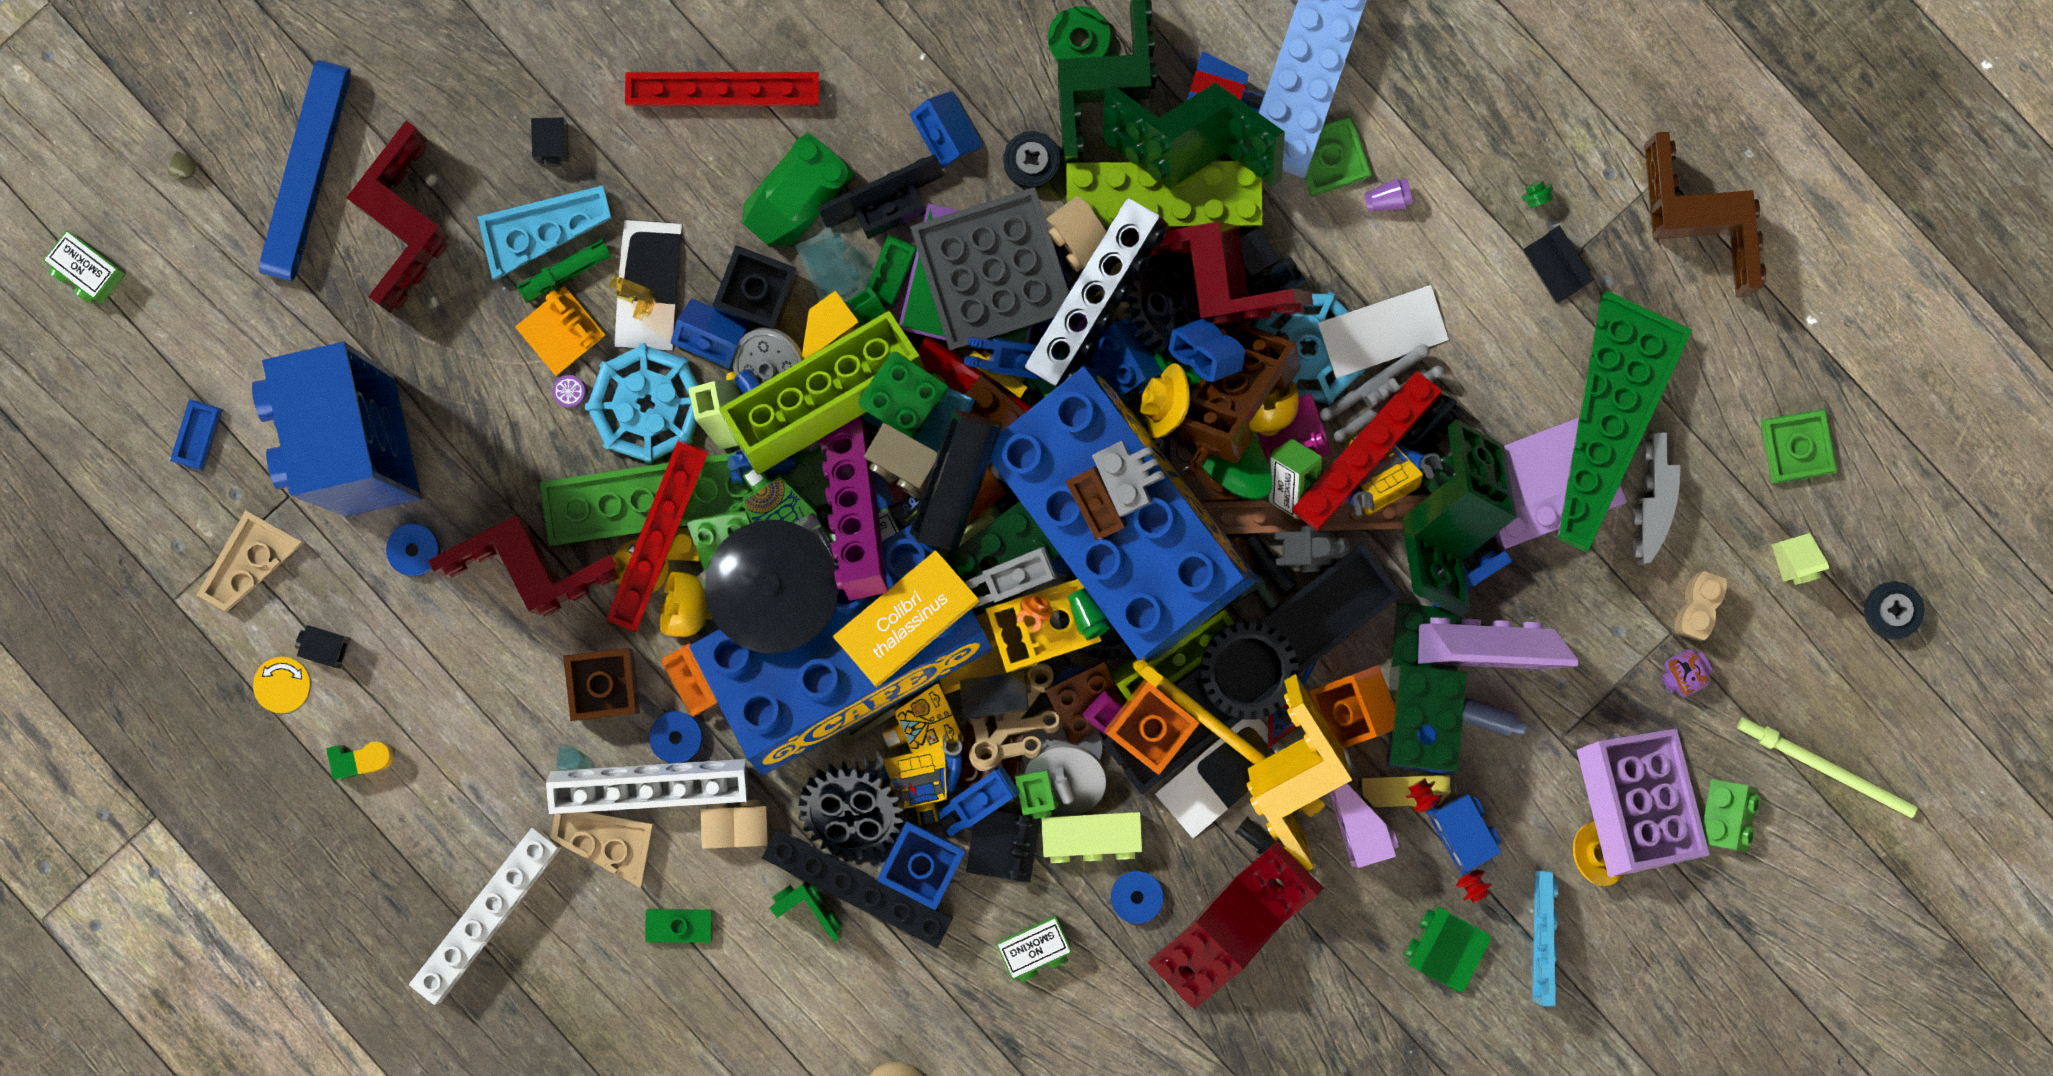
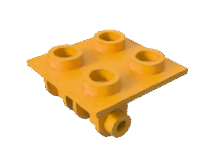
(560, 330)

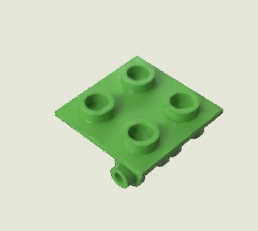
(713, 530)

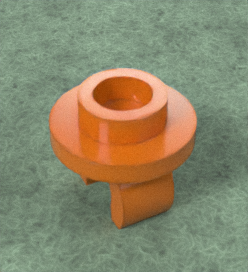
(1037, 607)

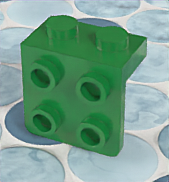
(903, 394)
(790, 897)
(1446, 948)

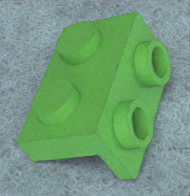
(1730, 815)

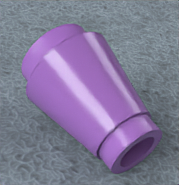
(1389, 196)

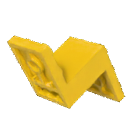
(1015, 643)
(1298, 773)

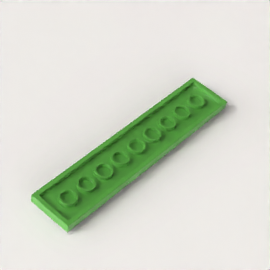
(620, 500)

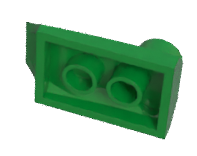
(790, 195)

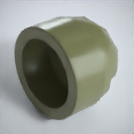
(181, 166)

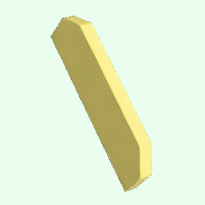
(1393, 790)

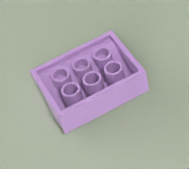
(1539, 482)
(1492, 645)
(1642, 802)

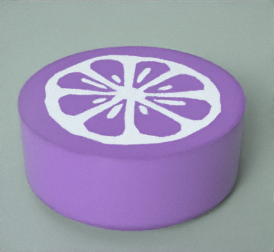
(569, 391)

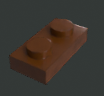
(993, 402)
(1095, 503)

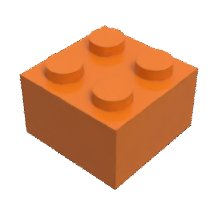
(1356, 706)
(1151, 727)

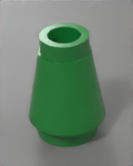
(1087, 615)

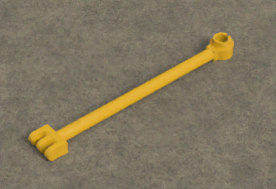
(1211, 722)

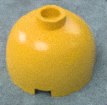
(1276, 411)
(684, 606)

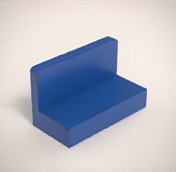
(945, 128)
(708, 333)

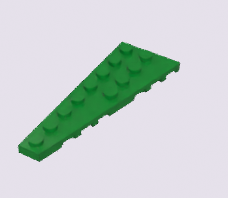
(1624, 381)

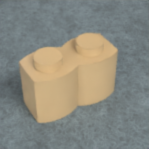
(1702, 597)
(734, 826)

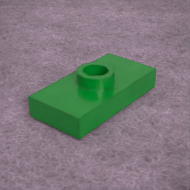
(892, 269)
(678, 925)

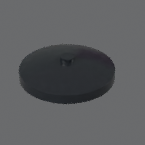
(772, 586)

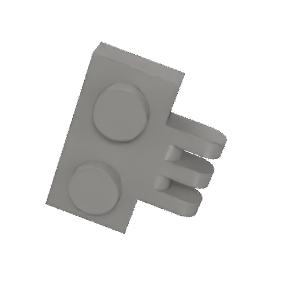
(1127, 476)

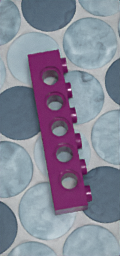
(854, 510)

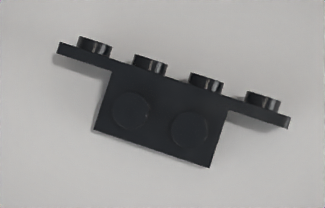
(886, 200)

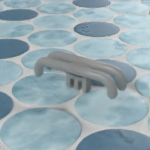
(1376, 393)

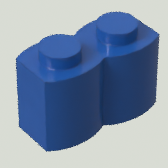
(1207, 350)

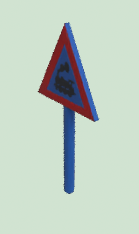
(1280, 722)

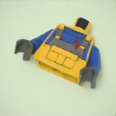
(1393, 479)
(923, 776)

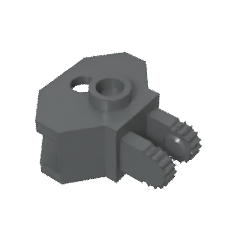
(1311, 549)

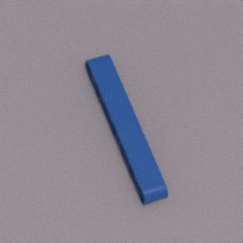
(305, 170)

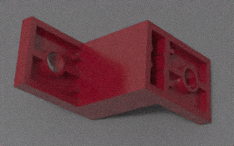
(421, 235)
(1222, 275)
(526, 566)
(1235, 925)

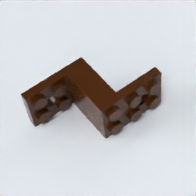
(1704, 215)

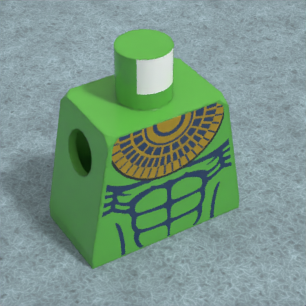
(775, 498)

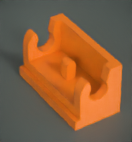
(689, 681)

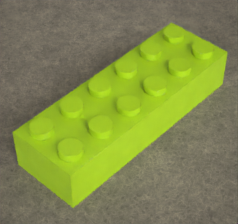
(1216, 193)
(813, 394)

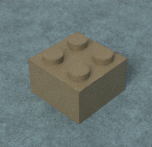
(900, 459)

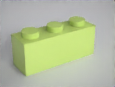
(1091, 836)

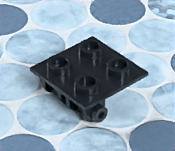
(1003, 846)

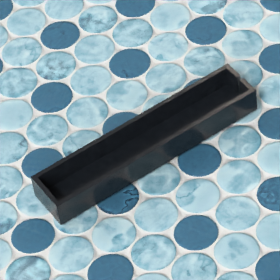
(1250, 669)

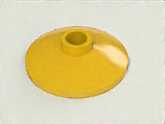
(1591, 867)

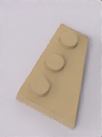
(246, 560)
(607, 840)

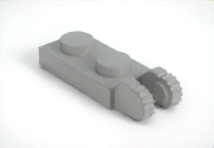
(1015, 576)

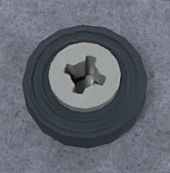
(1038, 169)
(1881, 611)

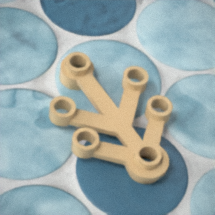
(1013, 725)

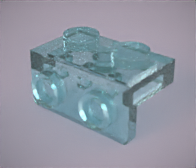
(826, 264)

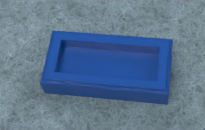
(196, 435)

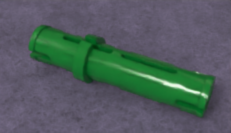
(558, 274)

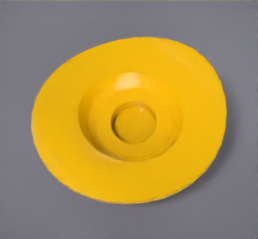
(1166, 401)

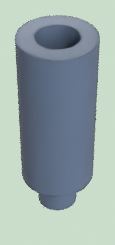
(1492, 718)

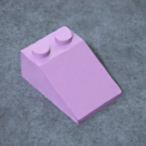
(1362, 829)

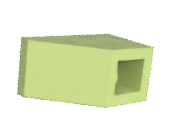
(706, 401)
(1799, 559)

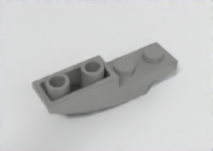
(1657, 512)

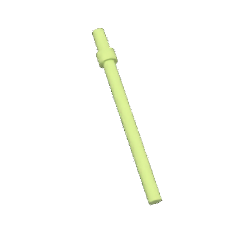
(1770, 738)

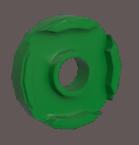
(1078, 19)

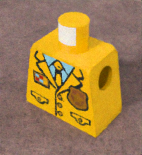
(923, 723)

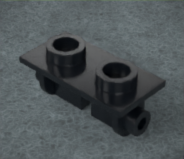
(1280, 278)
(1440, 415)

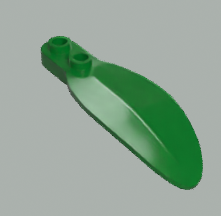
(1251, 475)

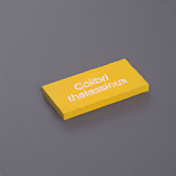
(906, 618)

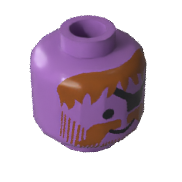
(1687, 673)

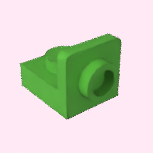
(1036, 794)

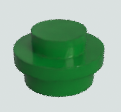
(1537, 194)

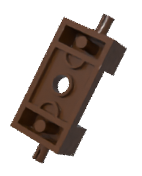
(1221, 415)

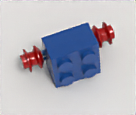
(1462, 833)

